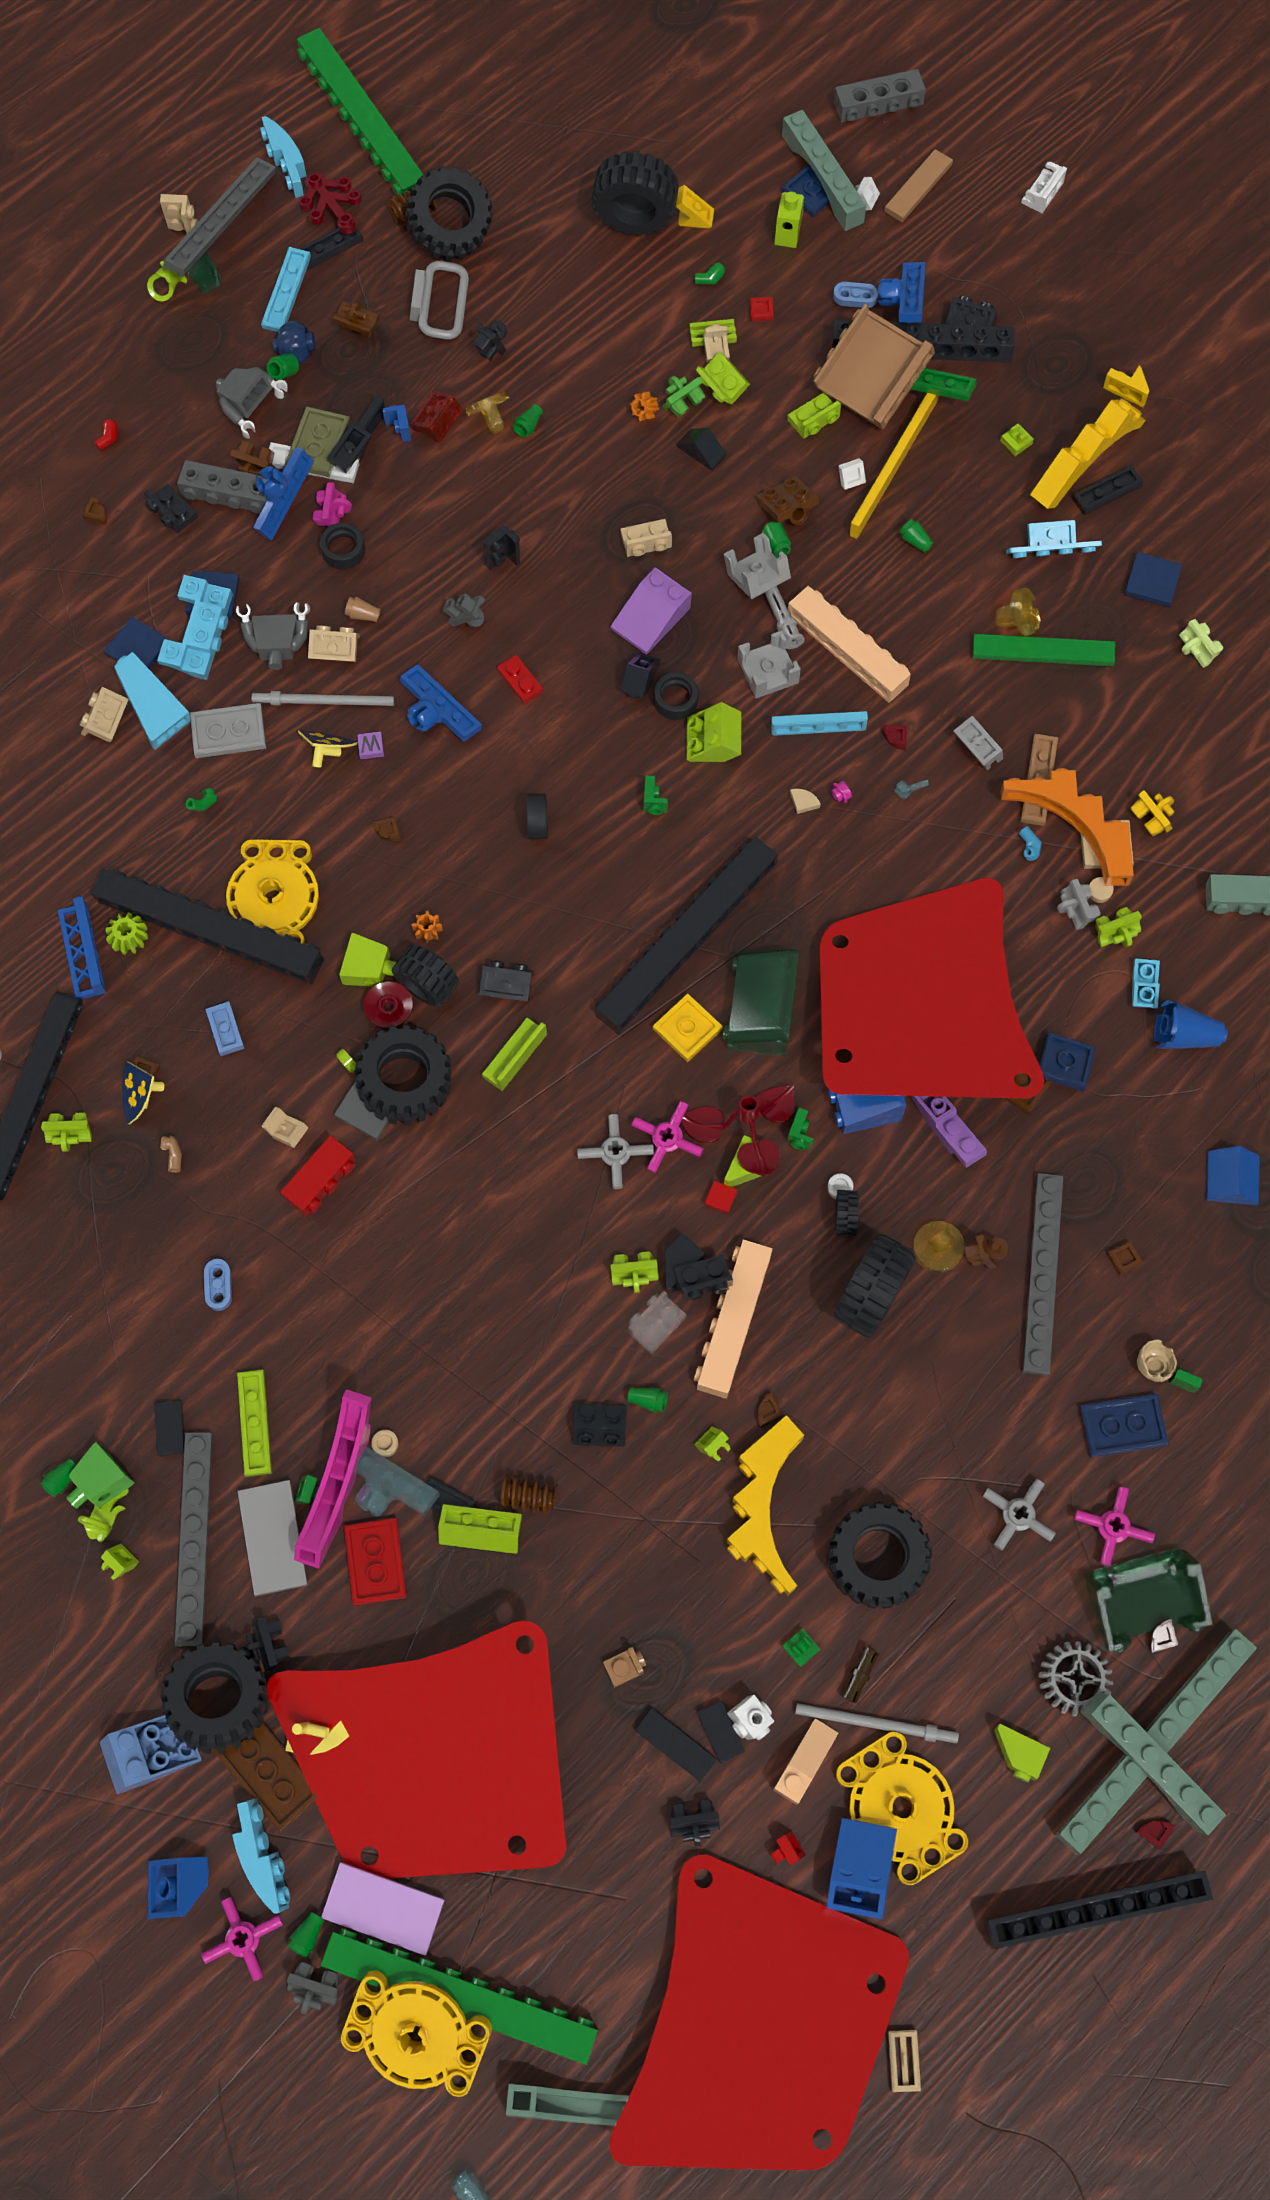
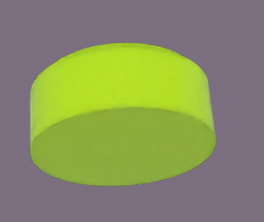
(346, 1060)

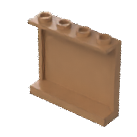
(872, 367)

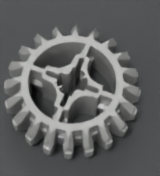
(1077, 1665)

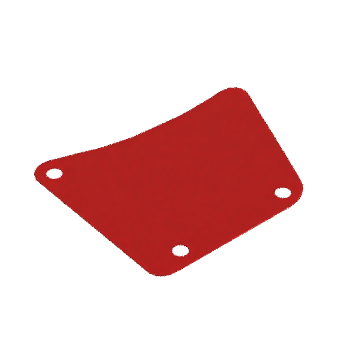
(924, 1000)
(437, 1757)
(759, 2029)

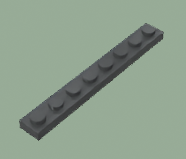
(219, 216)
(1042, 1274)
(194, 1540)

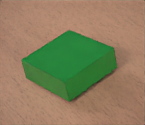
(1186, 1381)

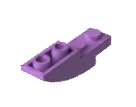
(950, 1129)

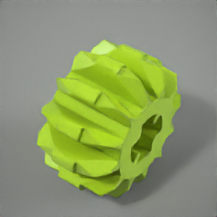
(131, 940)

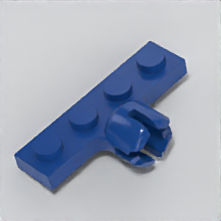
(905, 292)
(280, 491)
(436, 706)

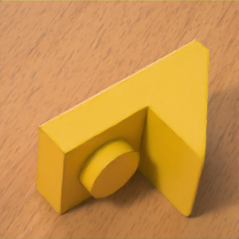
(693, 209)
(1130, 388)

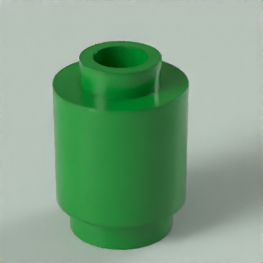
(283, 366)
(778, 538)

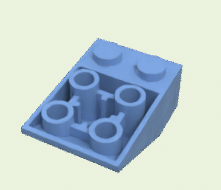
(145, 1754)

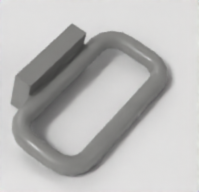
(422, 295)

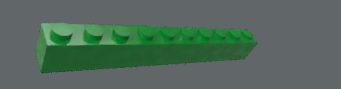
(358, 111)
(507, 2014)

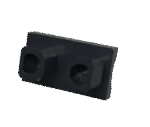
(489, 341)
(263, 1632)
(694, 1826)

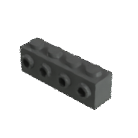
(221, 486)

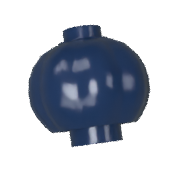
(296, 340)

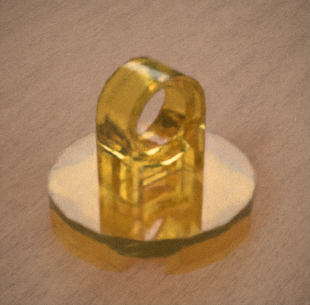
(490, 411)
(1019, 613)
(938, 1246)

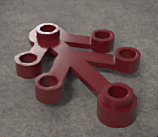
(317, 184)

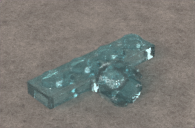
(390, 1482)

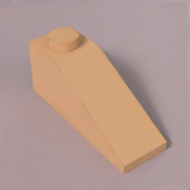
(805, 1761)

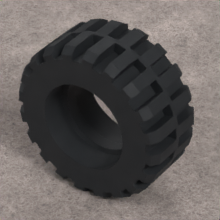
(457, 187)
(635, 193)
(408, 1045)
(874, 1285)
(898, 1524)
(205, 1664)

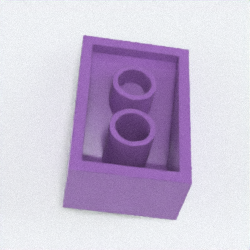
(652, 611)

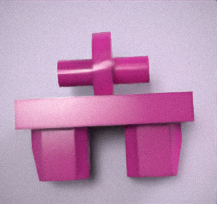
(333, 504)

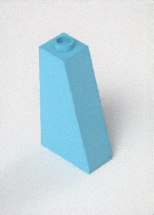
(153, 703)

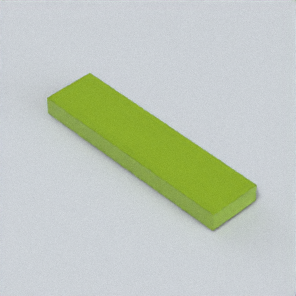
(254, 1423)

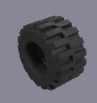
(425, 975)

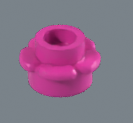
(841, 792)

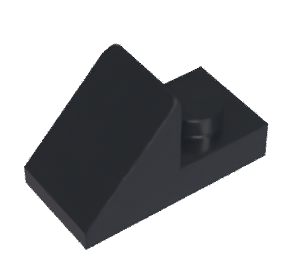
(349, 448)

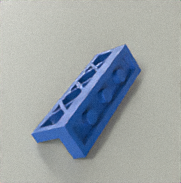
(85, 930)

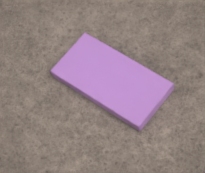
(383, 1908)

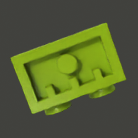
(723, 379)
(814, 415)

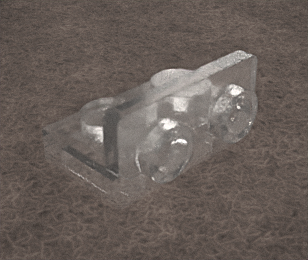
(656, 1322)

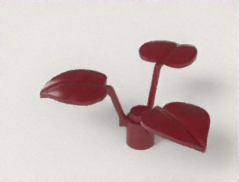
(756, 1157)

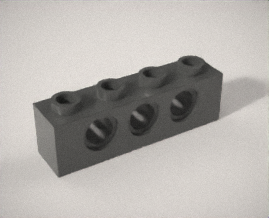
(879, 95)

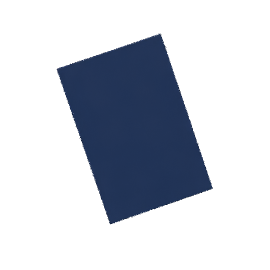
(1123, 1425)

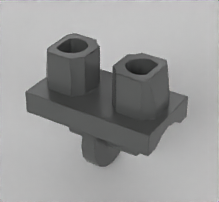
(465, 610)
(312, 1993)

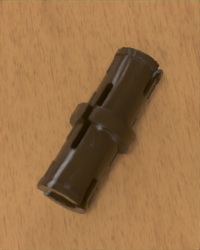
(860, 1674)

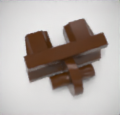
(356, 318)
(244, 455)
(985, 1251)

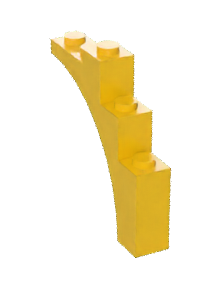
(1114, 422)
(755, 1536)

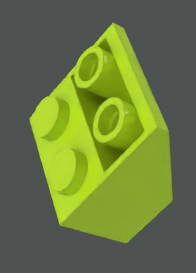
(714, 734)

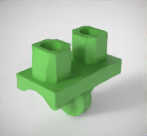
(691, 390)

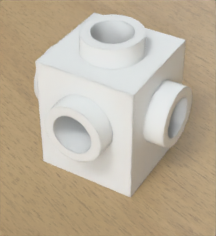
(749, 1710)

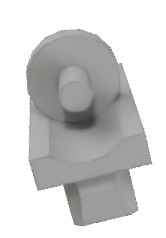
(1075, 904)

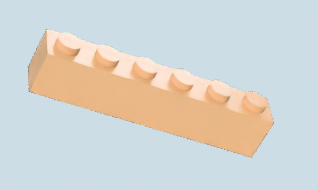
(849, 644)
(734, 1319)

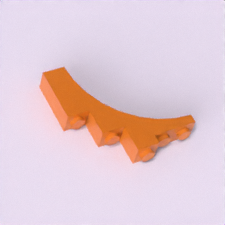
(1085, 813)

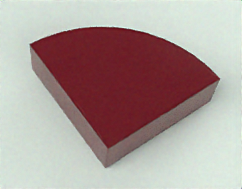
(896, 735)
(1156, 1832)

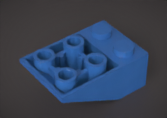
(862, 1868)

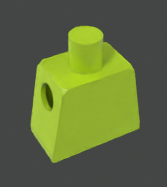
(789, 211)
(365, 962)

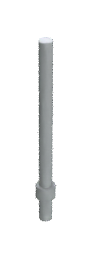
(277, 698)
(929, 1731)

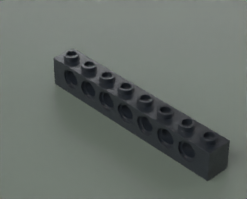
(954, 341)
(1098, 1910)

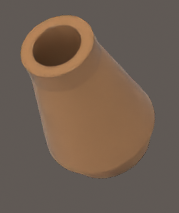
(361, 610)

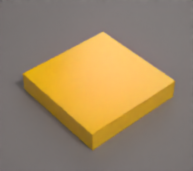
(687, 1027)

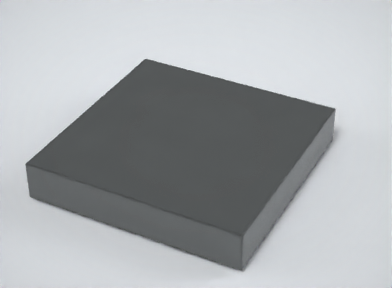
(353, 1112)

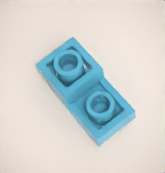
(1145, 983)

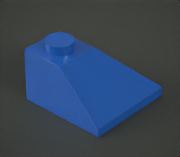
(175, 1885)

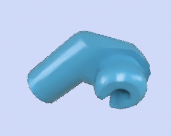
(1033, 844)

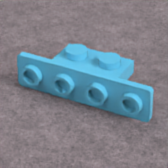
(1052, 537)

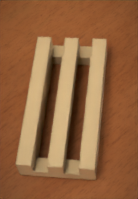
(905, 2087)

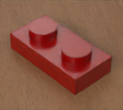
(520, 679)

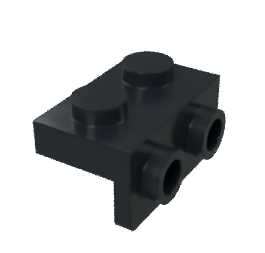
(599, 1425)

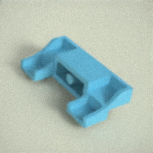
(203, 629)

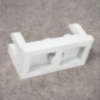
(1045, 187)

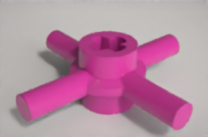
(664, 1129)
(1106, 1530)
(230, 1944)

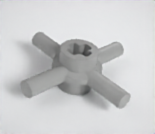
(606, 1153)
(1024, 1523)

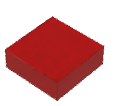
(761, 309)
(721, 1197)

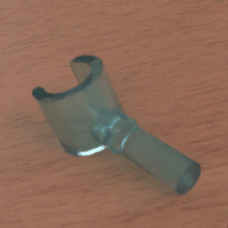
(904, 790)

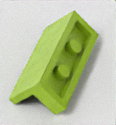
(515, 1053)
(479, 1529)

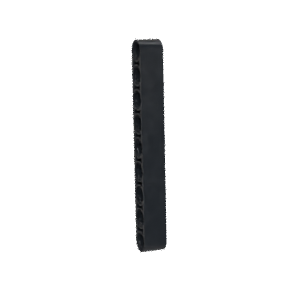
(35, 1083)

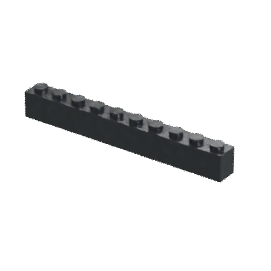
(208, 926)
(686, 935)

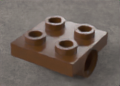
(788, 501)

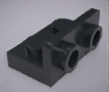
(966, 312)
(171, 508)
(499, 546)
(506, 981)
(703, 1277)

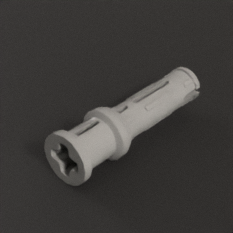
(785, 622)

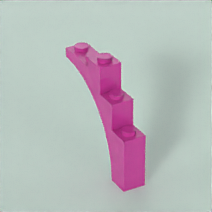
(338, 1480)

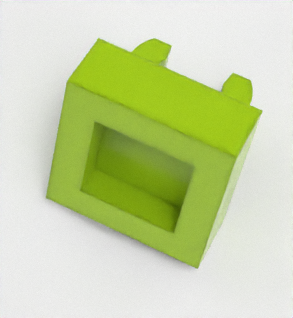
(1016, 439)
(711, 1442)
(119, 1560)

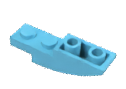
(284, 153)
(262, 1869)

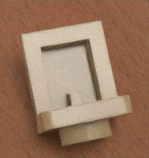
(715, 340)
(284, 1127)

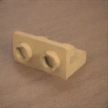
(178, 212)
(646, 538)
(332, 644)
(104, 714)

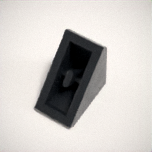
(703, 447)

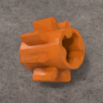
(644, 406)
(422, 922)

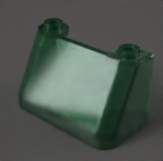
(762, 1001)
(1143, 1592)

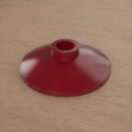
(388, 994)

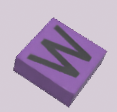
(370, 745)

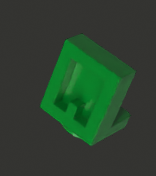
(652, 802)
(797, 1130)

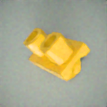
(1159, 821)

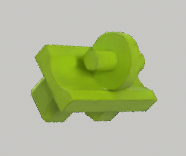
(1119, 930)
(66, 1132)
(634, 1272)

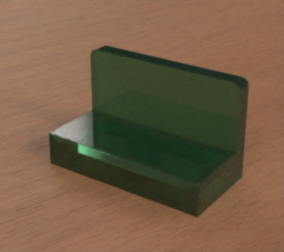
(205, 274)

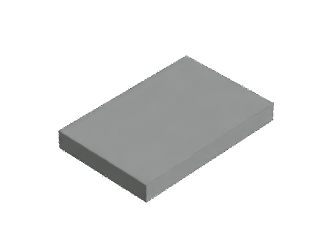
(228, 730)

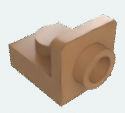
(625, 1666)

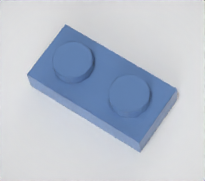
(224, 1028)

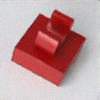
(788, 1849)

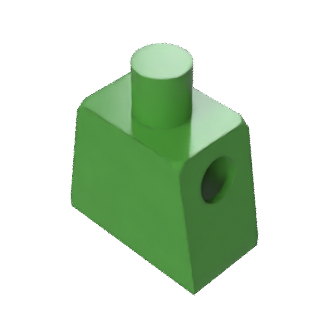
(97, 1478)

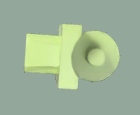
(1199, 643)

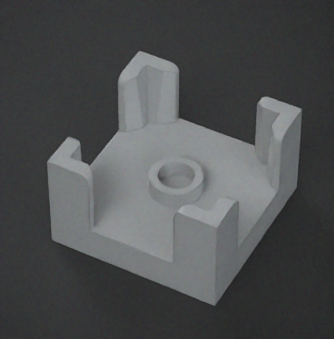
(758, 571)
(768, 666)

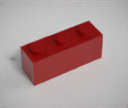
(318, 1176)

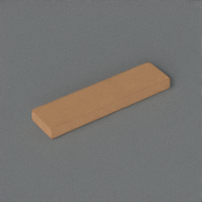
(918, 185)
(1040, 766)

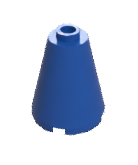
(1187, 1028)

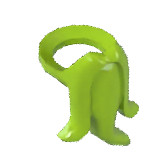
(170, 276)
(102, 1519)

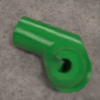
(712, 276)
(209, 798)

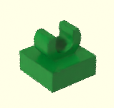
(306, 1490)
(801, 1648)

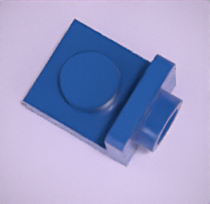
(397, 416)

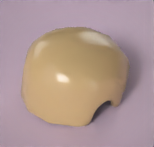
(1156, 1361)

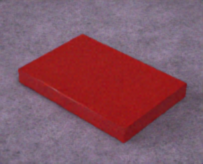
(375, 1561)

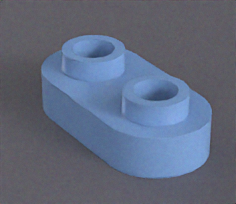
(855, 294)
(217, 1285)

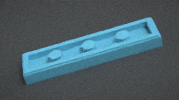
(286, 289)
(819, 723)

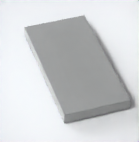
(271, 1538)

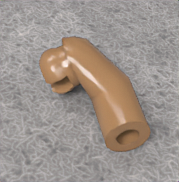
(175, 1155)

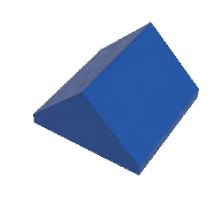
(1233, 1176)

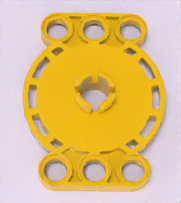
(268, 873)
(894, 1780)
(440, 2033)

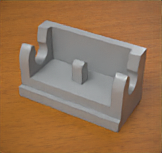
(979, 742)

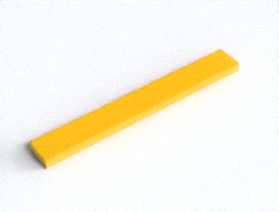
(892, 464)

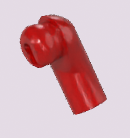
(110, 434)

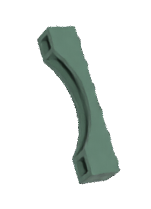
(842, 195)
(1139, 1746)
(564, 2105)

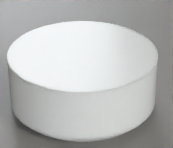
(839, 1182)

